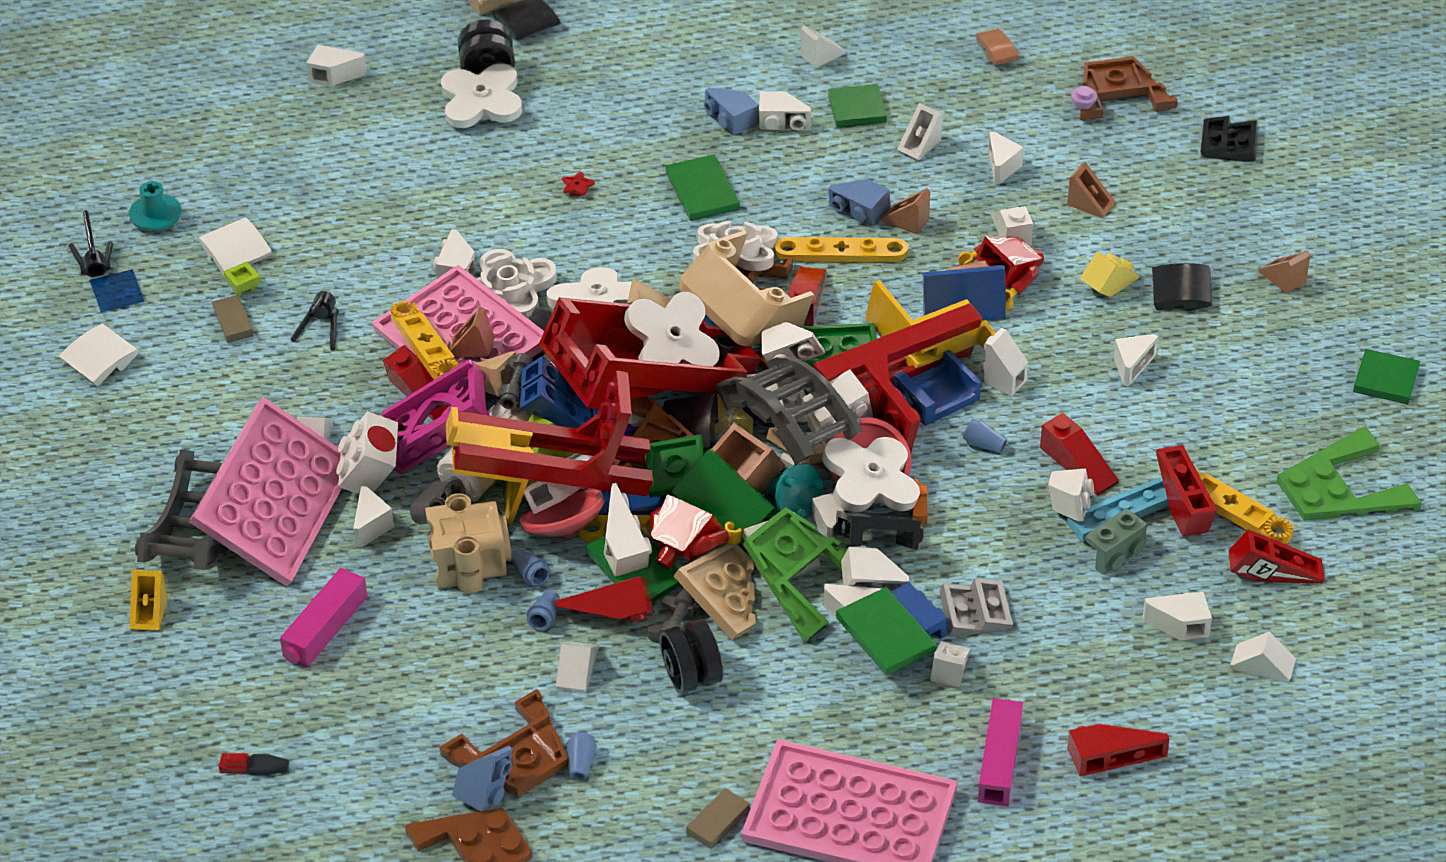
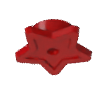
(574, 189)

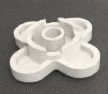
(481, 96)
(757, 247)
(516, 279)
(595, 285)
(672, 331)
(870, 474)

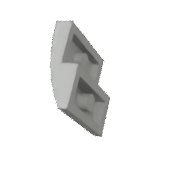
(976, 607)

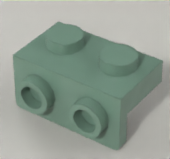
(1117, 540)

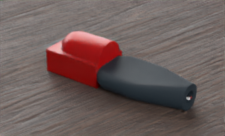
(255, 764)

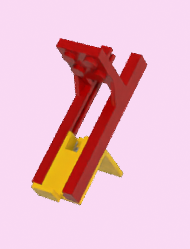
(907, 347)
(500, 449)

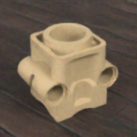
(467, 543)

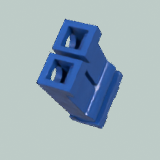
(552, 395)

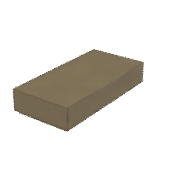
(232, 318)
(718, 818)

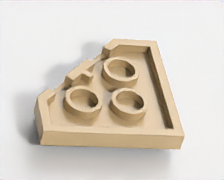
(723, 588)

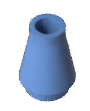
(983, 436)
(532, 569)
(543, 611)
(580, 753)

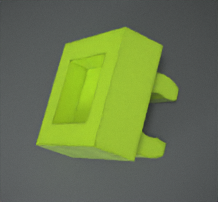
(242, 278)

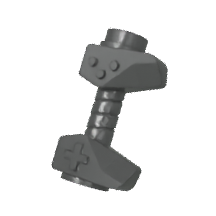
(511, 393)
(683, 608)

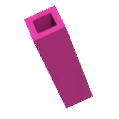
(323, 617)
(1000, 752)

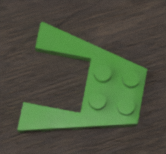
(1321, 493)
(781, 552)

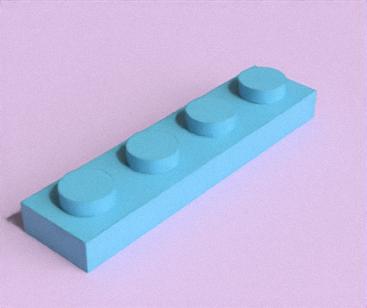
(1139, 500)

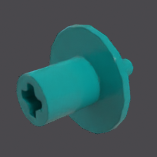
(154, 208)
(796, 488)

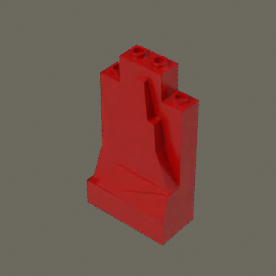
(592, 343)

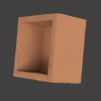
(749, 457)

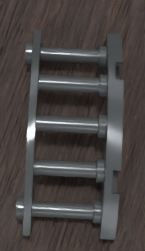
(766, 403)
(158, 539)

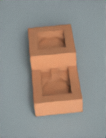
(998, 46)

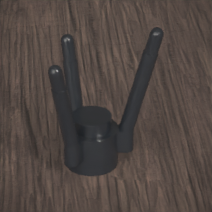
(93, 262)
(321, 308)

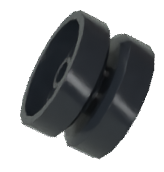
(484, 45)
(691, 656)

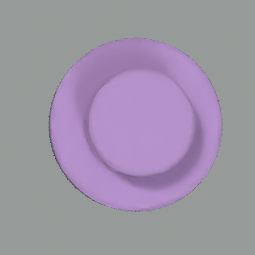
(1083, 97)

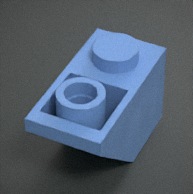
(732, 109)
(860, 199)
(483, 780)

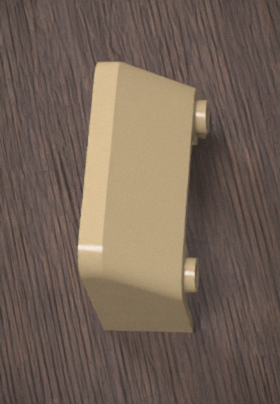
(733, 299)

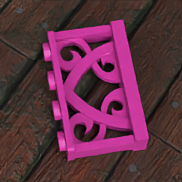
(457, 388)

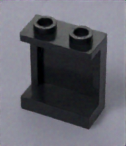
(851, 524)

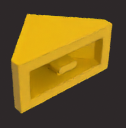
(147, 599)

